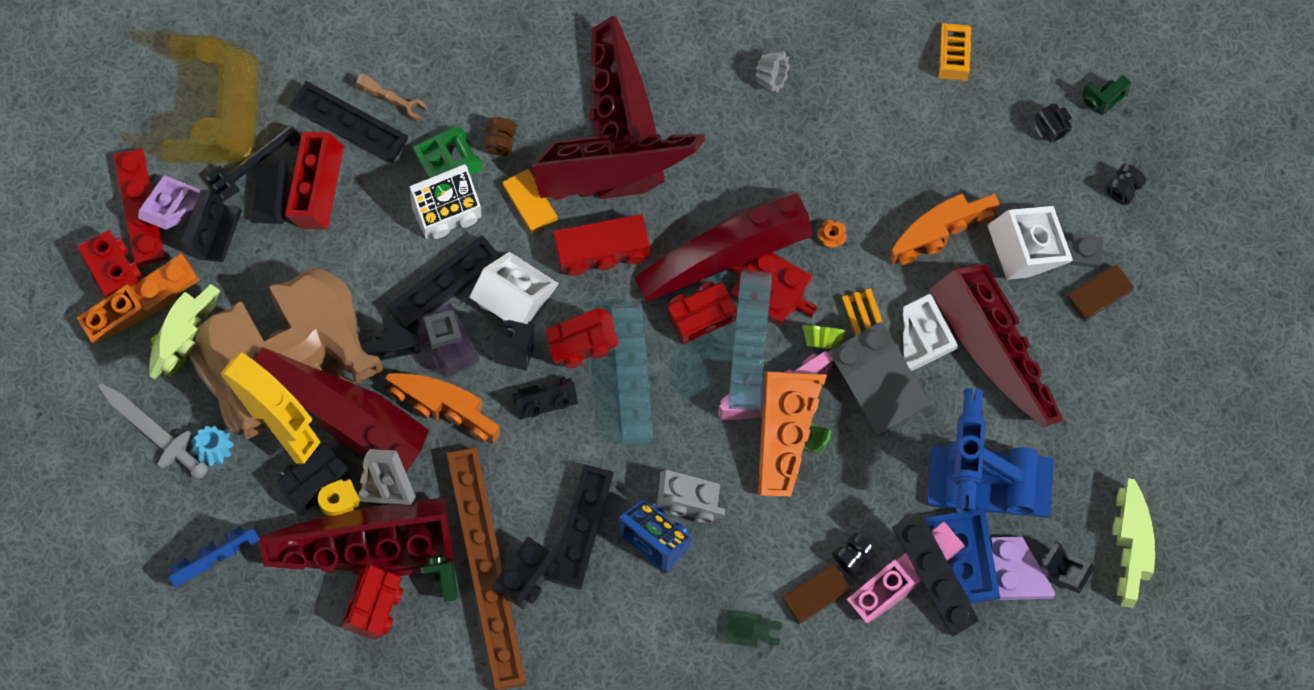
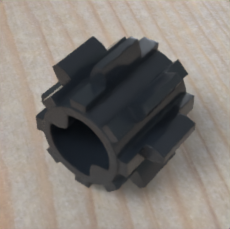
(1053, 122)

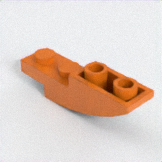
(932, 229)
(142, 300)
(434, 396)

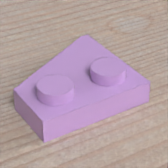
(169, 203)
(1018, 571)

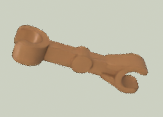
(370, 87)

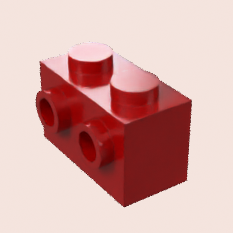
(108, 264)

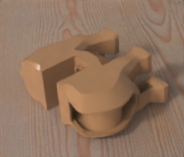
(318, 333)

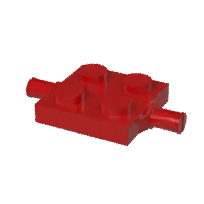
(786, 287)

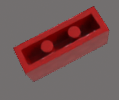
(314, 180)
(602, 245)

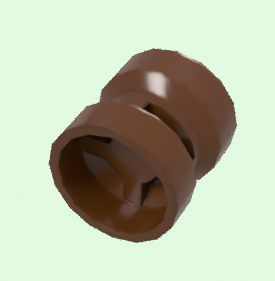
(499, 136)

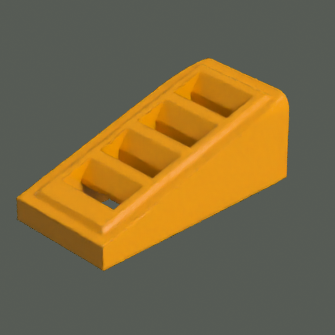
(954, 71)

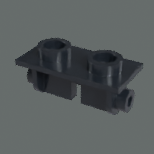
(557, 395)

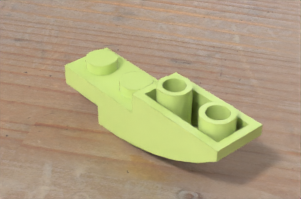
(180, 328)
(1136, 533)

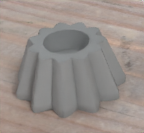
(773, 70)

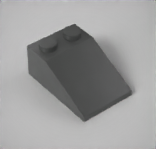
(879, 378)

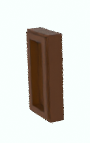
(1100, 292)
(816, 594)

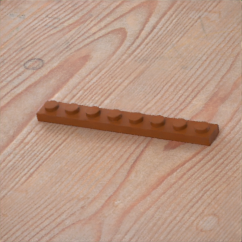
(485, 569)

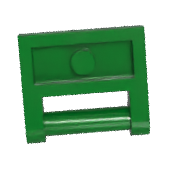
(436, 158)

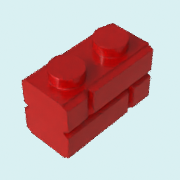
(701, 311)
(582, 337)
(372, 603)

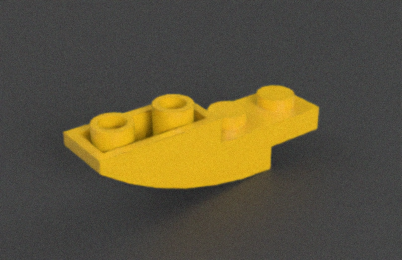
(273, 403)

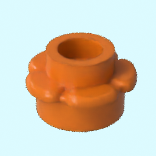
(828, 240)

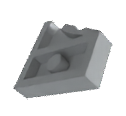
(385, 479)

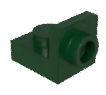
(1108, 96)
(446, 580)

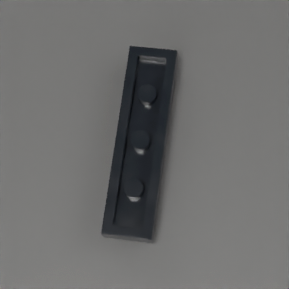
(349, 121)
(443, 283)
(583, 526)
(935, 574)

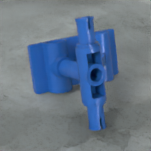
(975, 478)

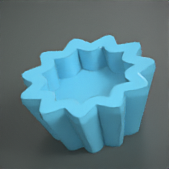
(211, 445)

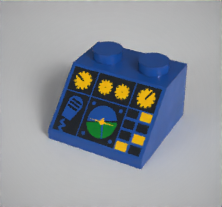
(654, 535)

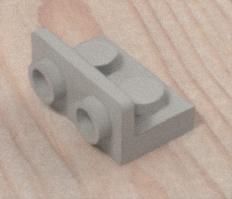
(689, 496)

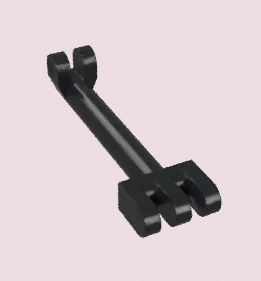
(227, 179)

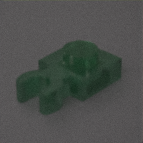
(746, 629)

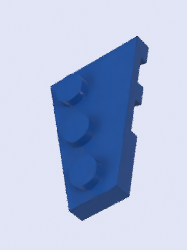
(975, 562)
(184, 570)

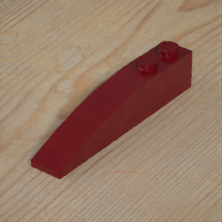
(619, 98)
(606, 163)
(729, 244)
(987, 330)
(346, 410)
(384, 536)

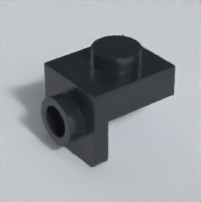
(1066, 568)

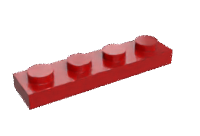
(135, 190)

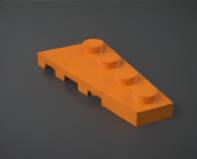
(786, 421)

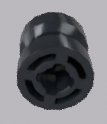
(1125, 184)
(854, 554)

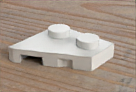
(925, 333)

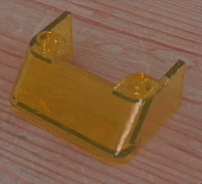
(233, 131)

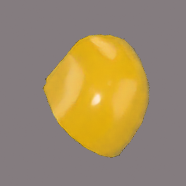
(338, 498)

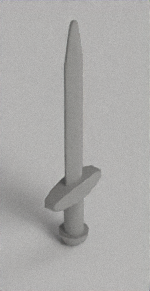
(173, 448)

